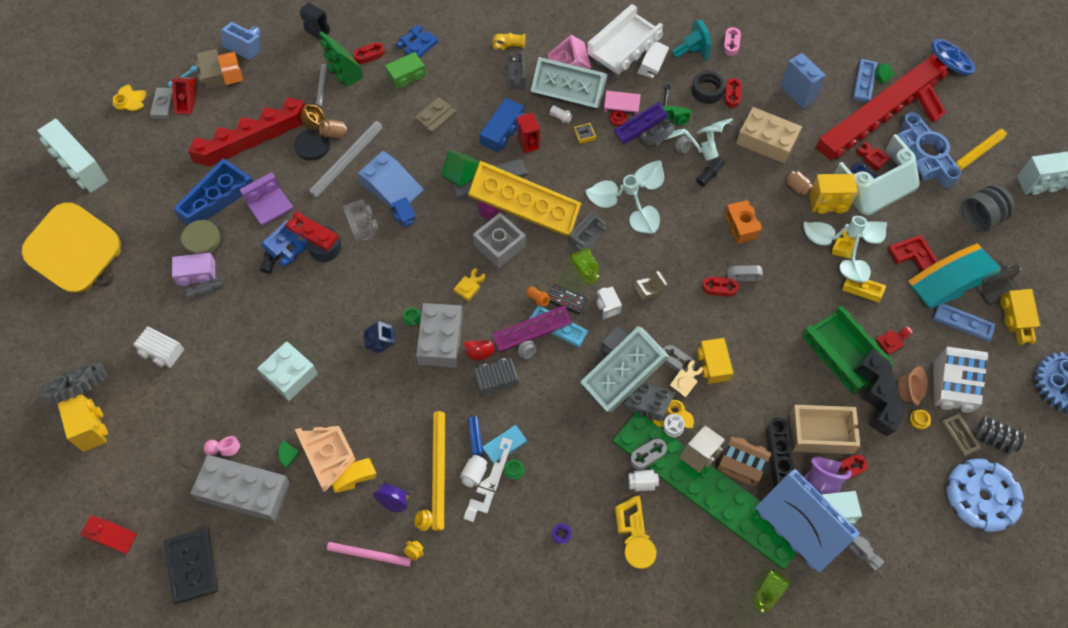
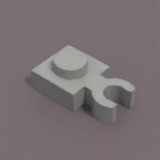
(862, 549)

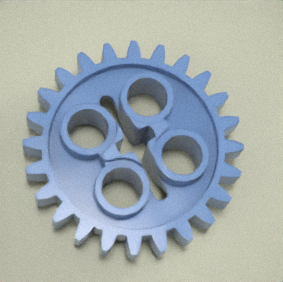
(1052, 371)

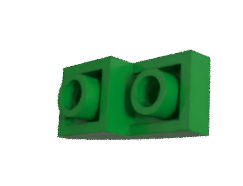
(677, 114)

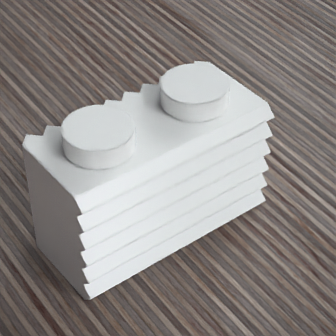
(158, 347)

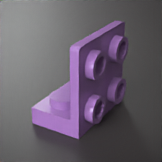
(266, 199)

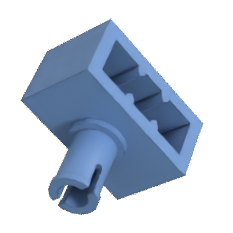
(242, 41)

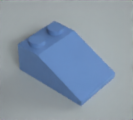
(389, 180)

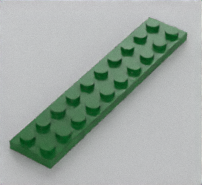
(708, 490)

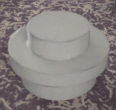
(682, 144)
(526, 349)

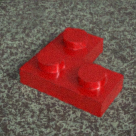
(913, 248)

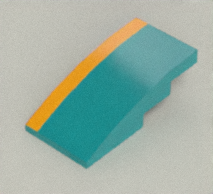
(953, 276)

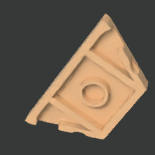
(326, 452)

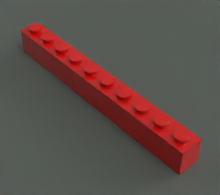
(881, 108)

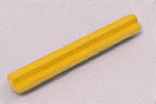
(981, 149)

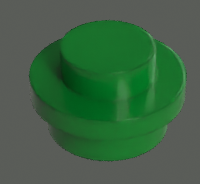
(411, 316)
(514, 469)

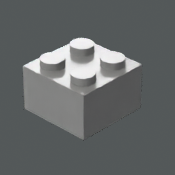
(499, 240)

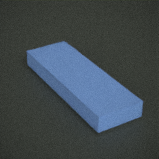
(864, 81)
(964, 322)

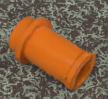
(539, 297)

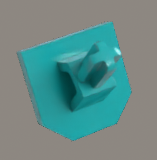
(698, 40)

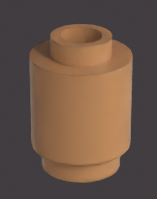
(332, 129)
(799, 183)

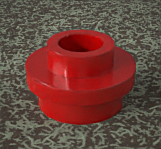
(618, 121)

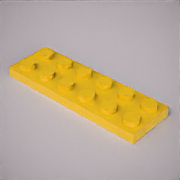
(524, 199)

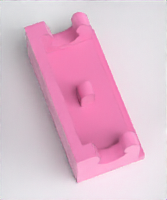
(622, 102)

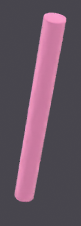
(370, 554)

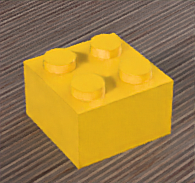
(833, 193)
(83, 422)

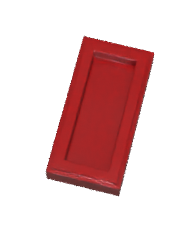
(930, 102)

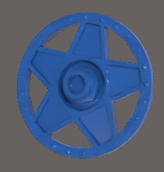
(953, 56)

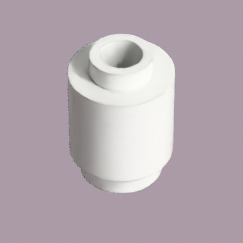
(473, 471)
(643, 480)

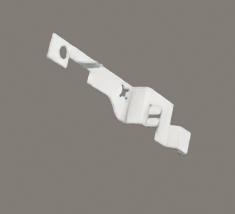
(494, 478)

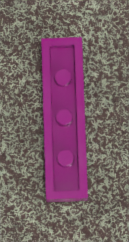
(532, 328)

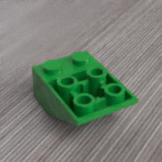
(340, 61)

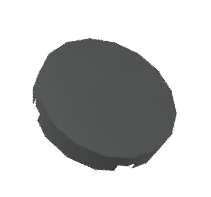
(657, 133)

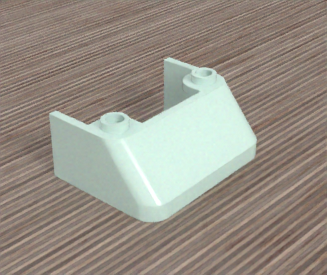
(889, 187)

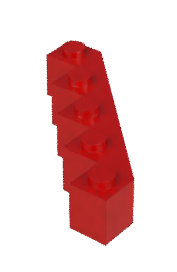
(247, 134)

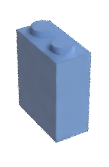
(802, 80)

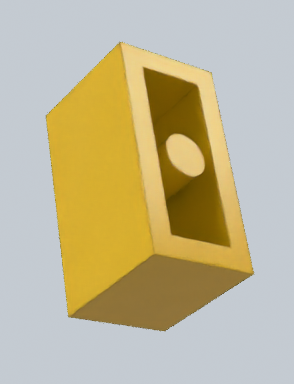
(715, 361)

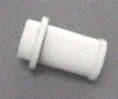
(561, 114)

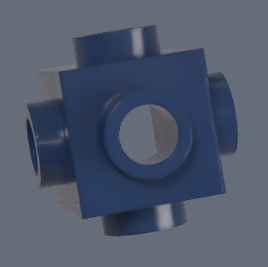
(379, 337)

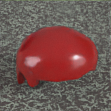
(479, 350)

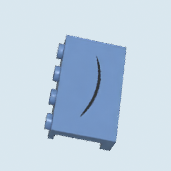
(807, 520)

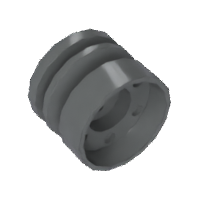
(988, 207)

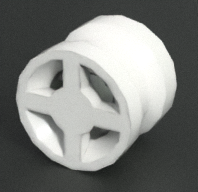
(676, 422)

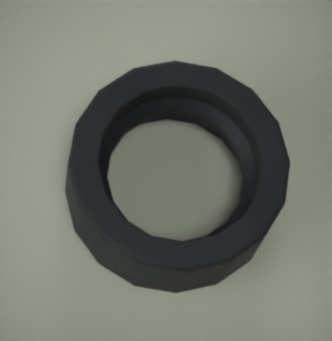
(708, 97)

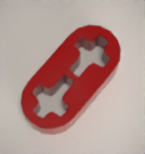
(369, 53)
(736, 93)
(720, 286)
(846, 463)

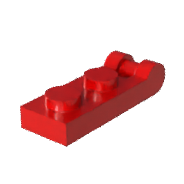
(312, 231)

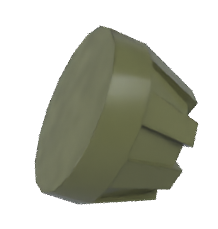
(201, 237)

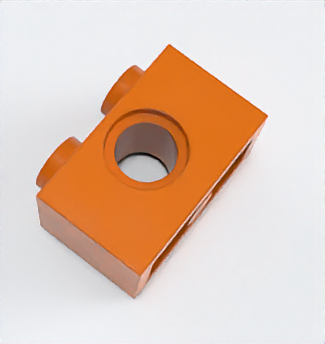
(742, 231)

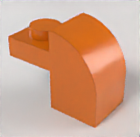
(230, 68)

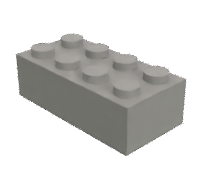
(240, 488)

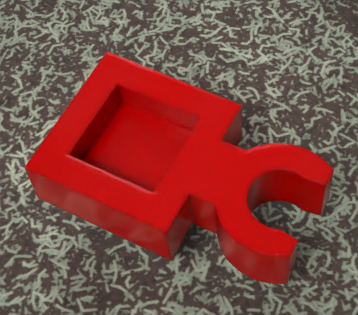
(874, 158)

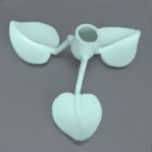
(708, 147)
(650, 176)
(859, 227)

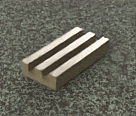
(964, 452)

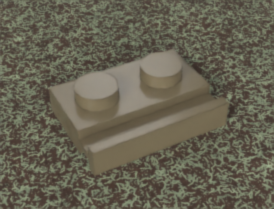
(435, 115)

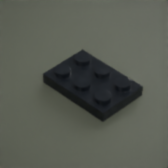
(190, 566)

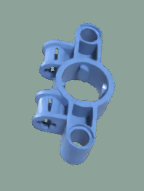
(942, 166)

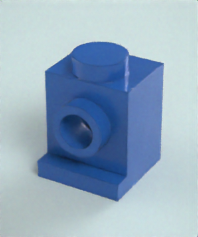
(403, 212)

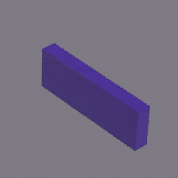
(641, 123)

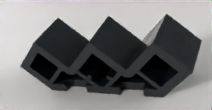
(881, 392)

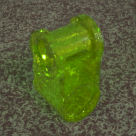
(586, 265)
(772, 588)

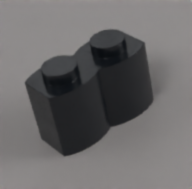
(314, 20)

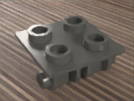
(650, 400)

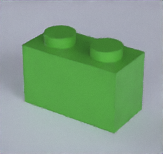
(405, 70)

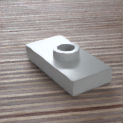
(162, 103)

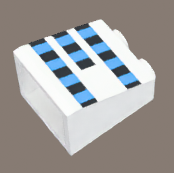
(959, 379)

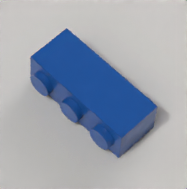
(501, 125)

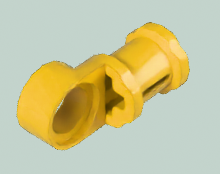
(508, 41)

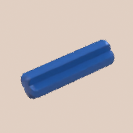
(475, 437)

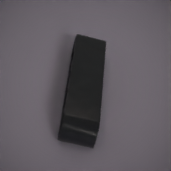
(779, 458)

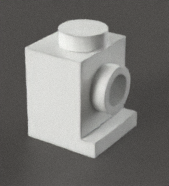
(608, 302)

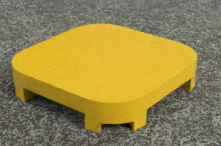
(71, 247)

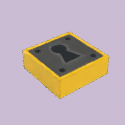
(584, 133)

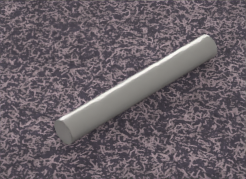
(321, 86)

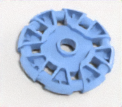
(997, 495)

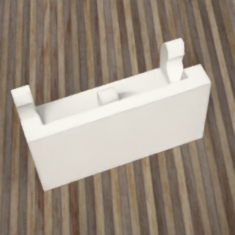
(653, 59)

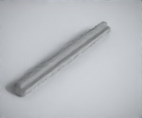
(345, 159)

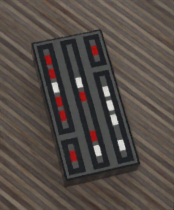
(562, 296)

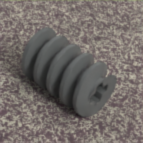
(1000, 434)

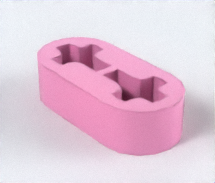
(729, 41)

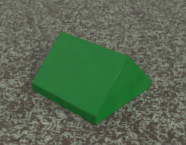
(459, 168)

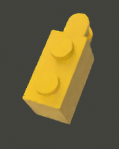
(1020, 314)

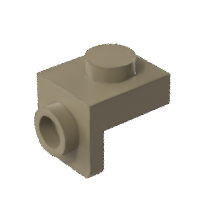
(651, 286)

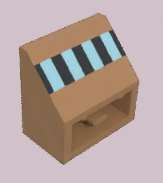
(744, 461)

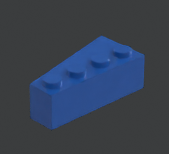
(212, 193)

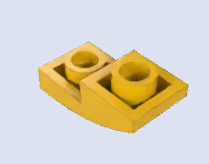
(356, 472)

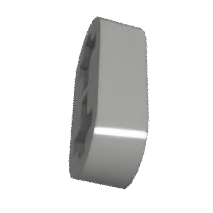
(745, 273)
(678, 356)
(645, 450)

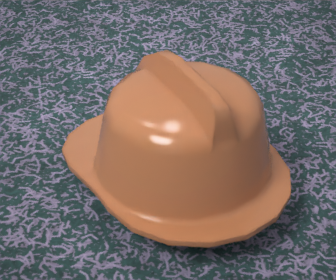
(913, 386)

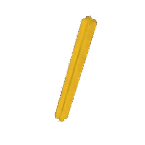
(438, 471)

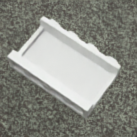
(624, 40)

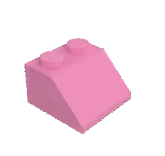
(571, 52)

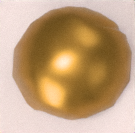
(312, 116)

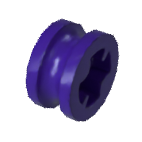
(565, 528)

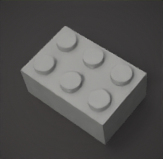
(439, 335)

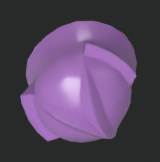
(824, 477)

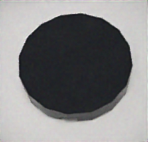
(311, 145)

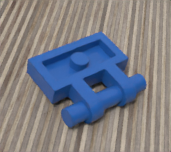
(420, 45)
(279, 240)

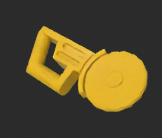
(638, 550)

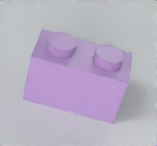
(193, 268)

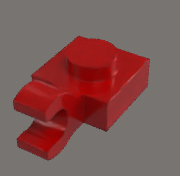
(891, 342)

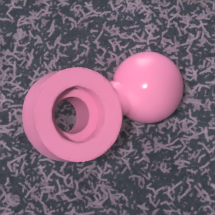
(228, 446)

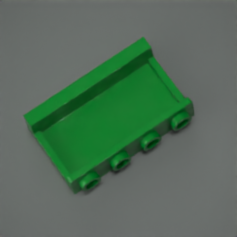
(841, 347)

